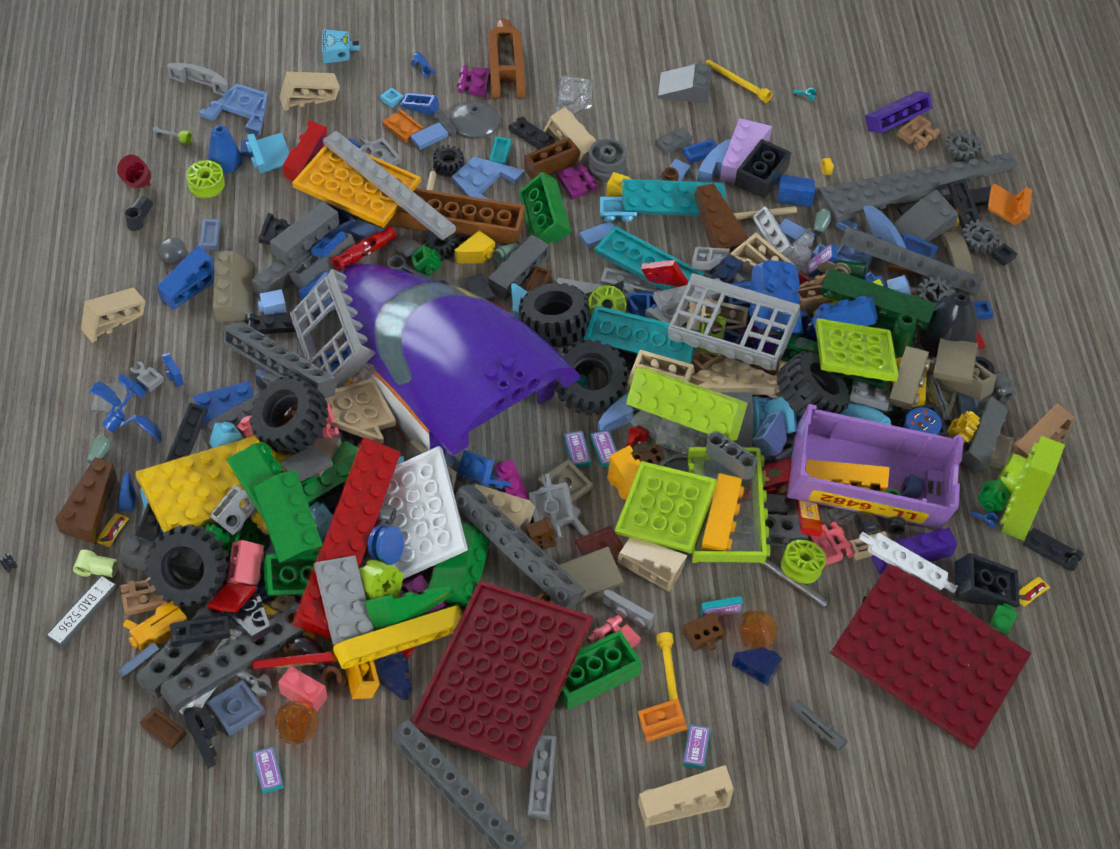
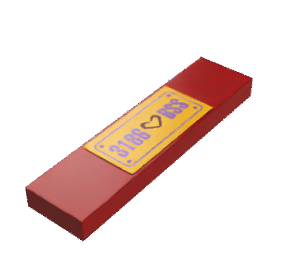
(809, 518)
(300, 660)

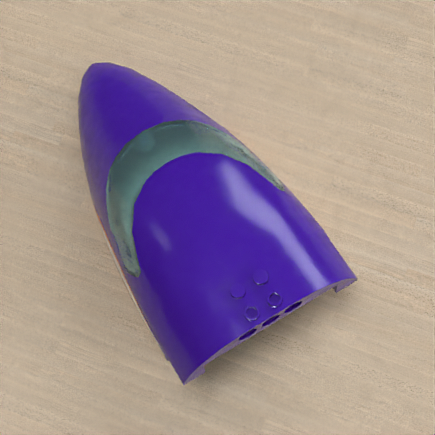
(447, 354)

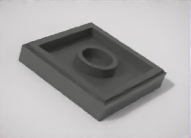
(307, 462)

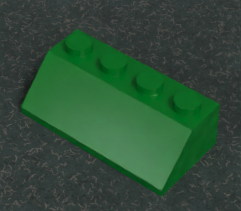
(544, 209)
(253, 467)
(333, 478)
(287, 516)
(464, 569)
(287, 577)
(600, 669)

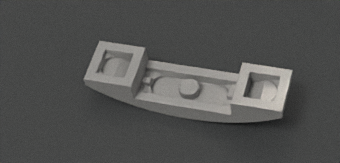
(184, 71)

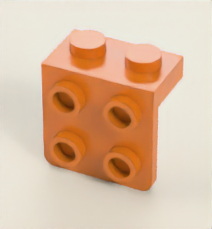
(1008, 206)

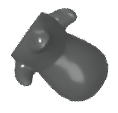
(1003, 387)

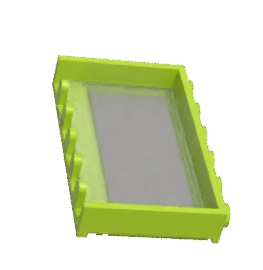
(750, 529)

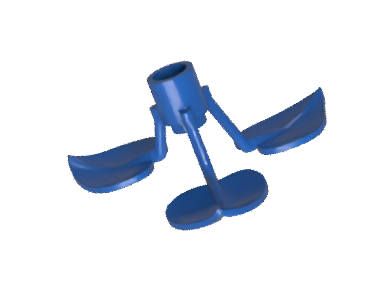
(116, 418)

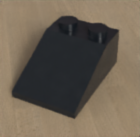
(986, 582)

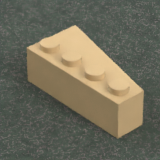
(687, 797)

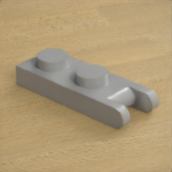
(628, 610)

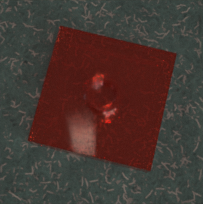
(600, 539)

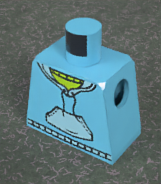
(337, 46)

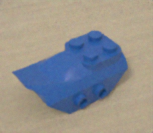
(779, 281)

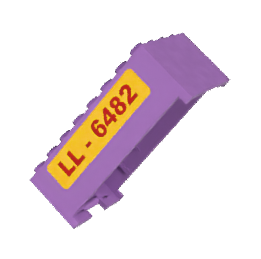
(860, 441)

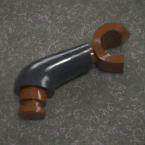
(306, 645)

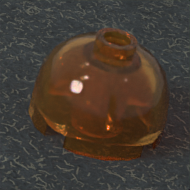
(758, 629)
(296, 722)

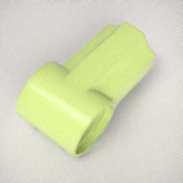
(89, 563)

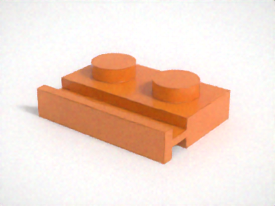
(402, 125)
(662, 720)

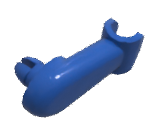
(420, 59)

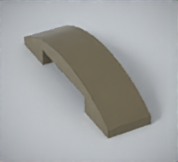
(957, 250)

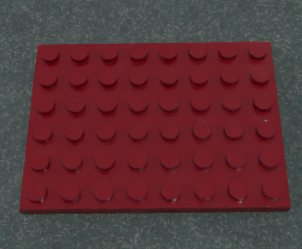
(931, 655)
(502, 674)

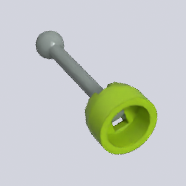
(184, 136)

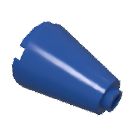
(224, 149)

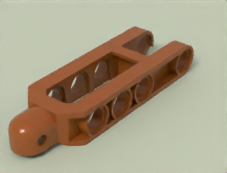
(506, 73)

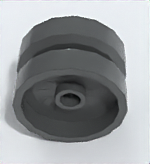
(605, 158)

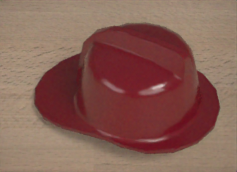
(134, 171)

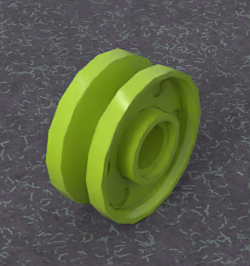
(205, 179)
(608, 293)
(803, 561)

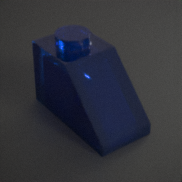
(758, 663)

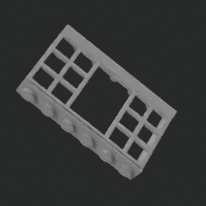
(334, 286)
(724, 347)

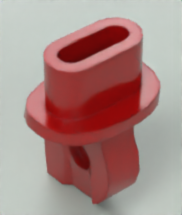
(637, 435)

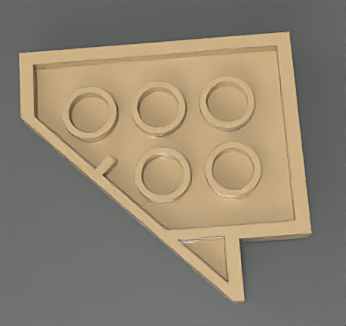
(736, 377)
(361, 410)

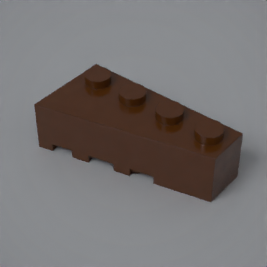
(718, 219)
(88, 502)

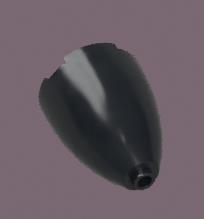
(951, 320)

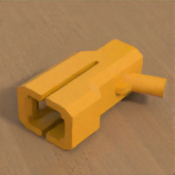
(154, 628)

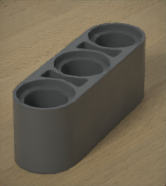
(731, 455)

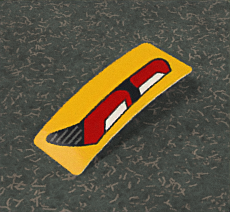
(112, 529)
(1032, 590)

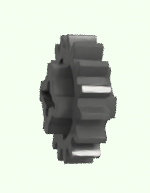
(963, 145)
(981, 236)
(934, 290)

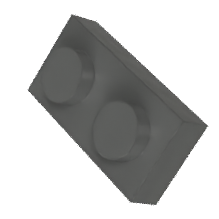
(674, 140)

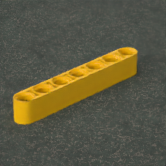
(397, 637)

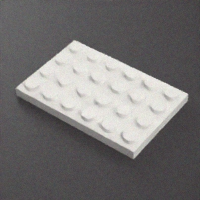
(425, 512)

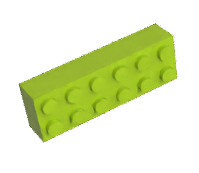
(686, 403)
(1031, 487)

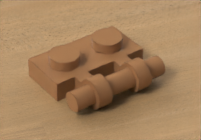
(914, 129)
(142, 600)

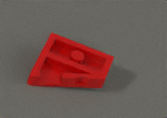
(664, 273)

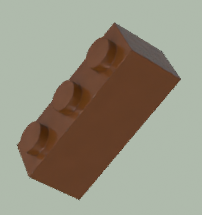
(551, 158)

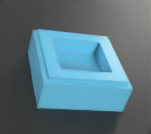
(391, 97)

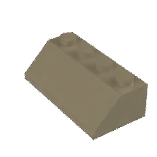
(232, 286)

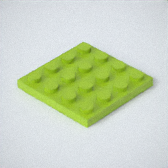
(856, 350)
(666, 507)

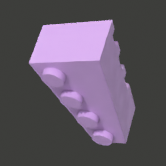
(743, 141)

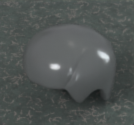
(172, 250)

